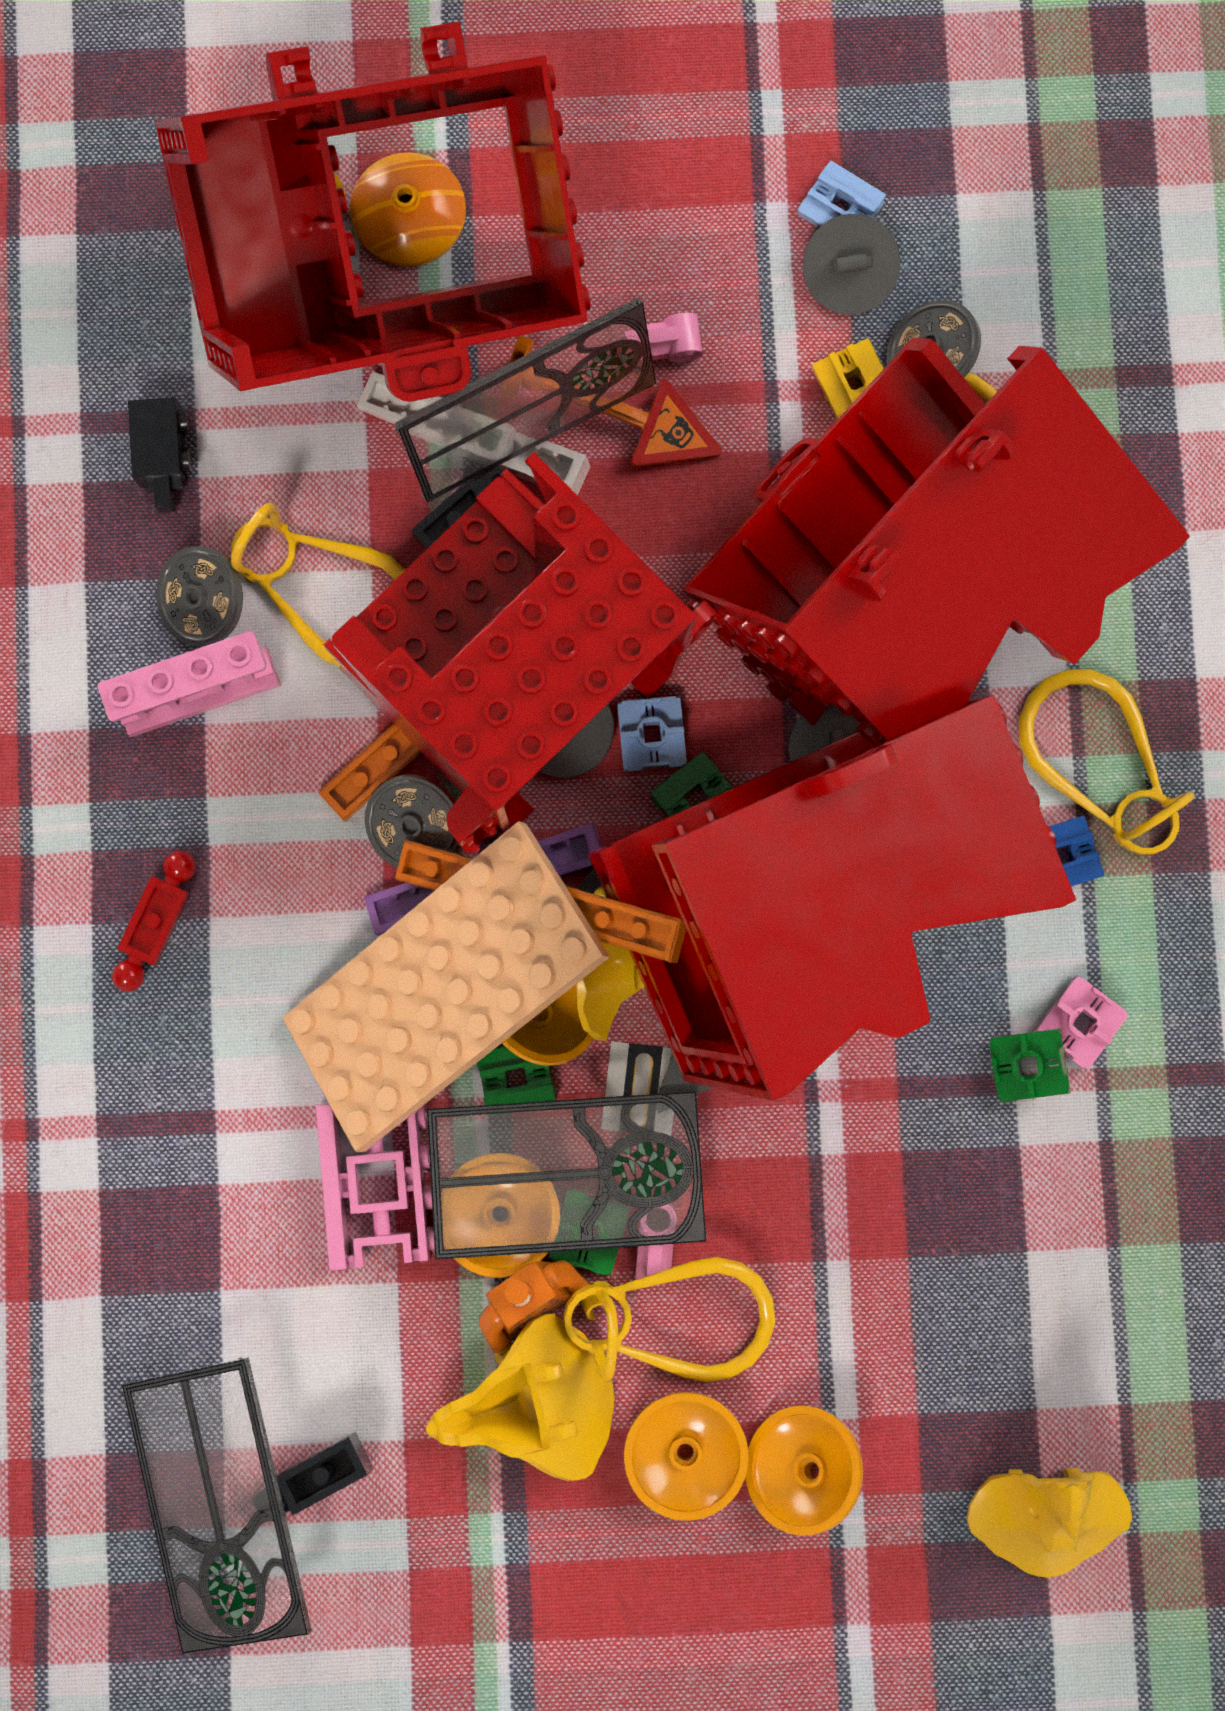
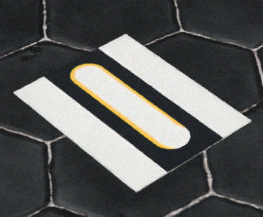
(636, 1069)

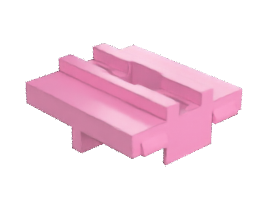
(1099, 1033)

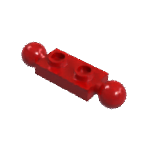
(153, 921)

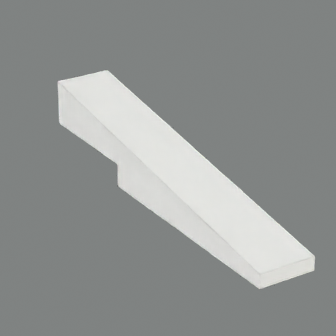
(566, 463)

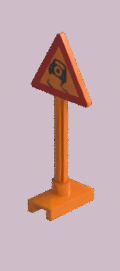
(667, 431)

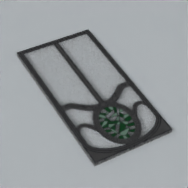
(529, 400)
(566, 1175)
(216, 1507)

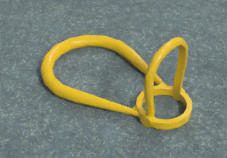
(356, 552)
(1138, 731)
(681, 1368)

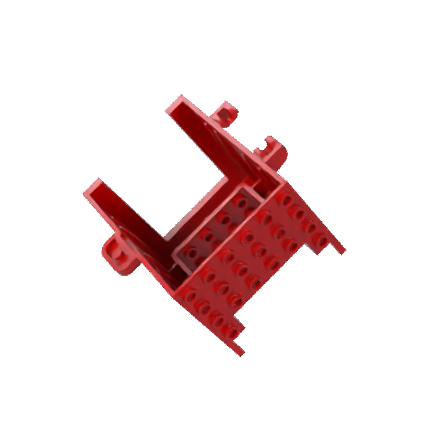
(272, 243)
(928, 533)
(513, 642)
(812, 889)

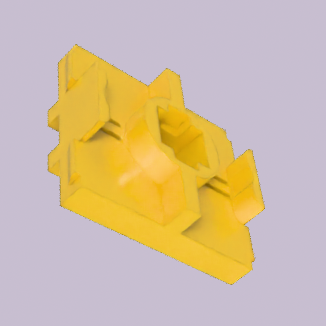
(839, 366)

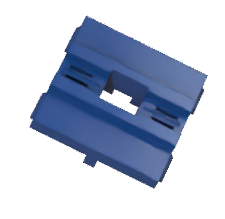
(1082, 866)

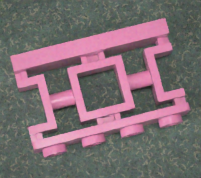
(189, 684)
(346, 1185)

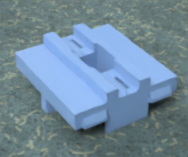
(839, 184)
(669, 719)

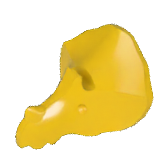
(606, 988)
(536, 1405)
(1048, 1522)

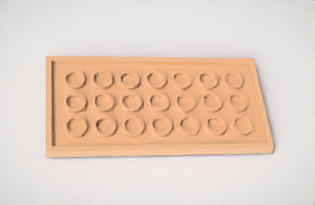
(444, 986)

